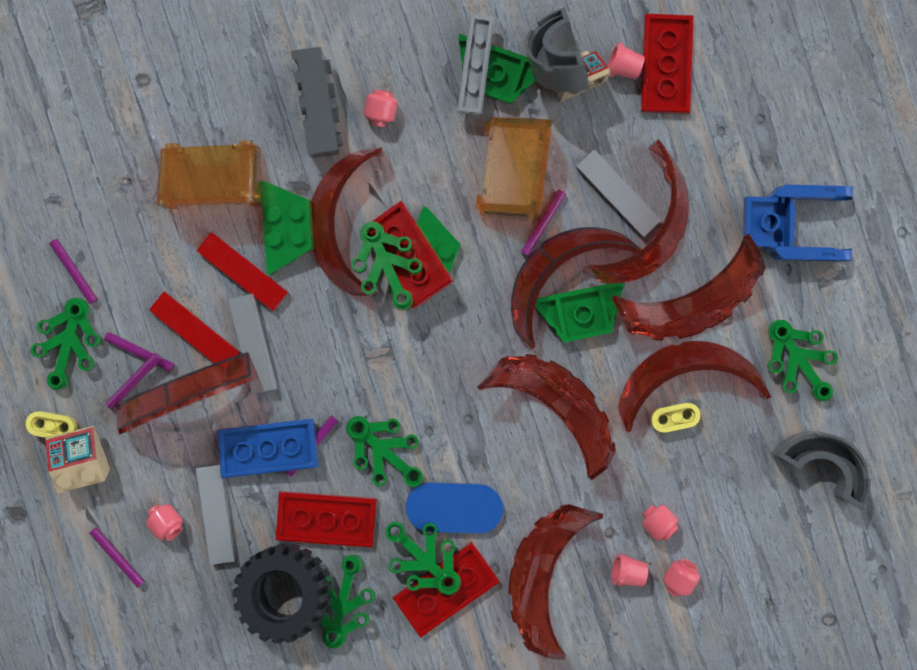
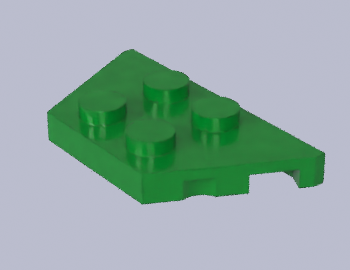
(507, 73)
(285, 226)
(439, 237)
(581, 311)

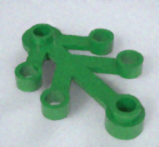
(385, 260)
(67, 339)
(799, 357)
(381, 449)
(424, 560)
(342, 606)

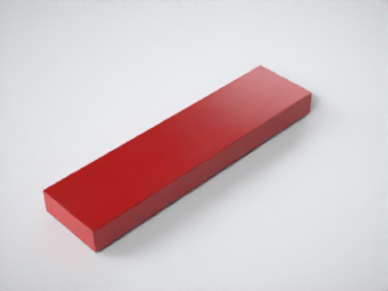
(242, 271)
(192, 328)

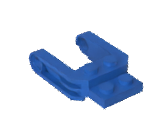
(772, 221)

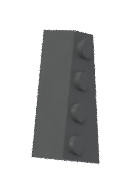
(317, 102)

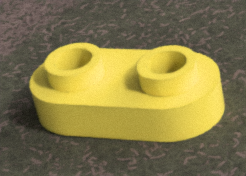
(674, 417)
(52, 424)

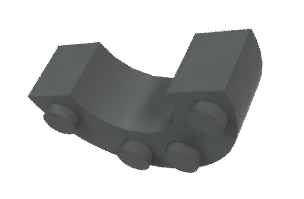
(549, 62)
(849, 464)

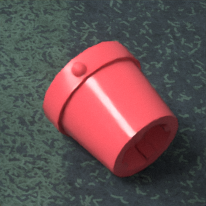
(625, 62)
(628, 571)

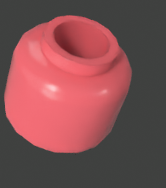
(380, 107)
(164, 522)
(660, 522)
(681, 577)

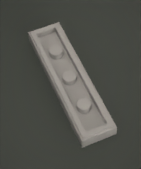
(475, 64)
(618, 193)
(253, 341)
(215, 514)

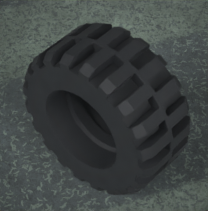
(253, 603)

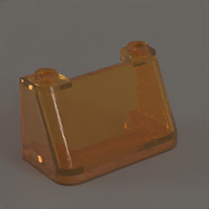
(515, 168)
(209, 175)

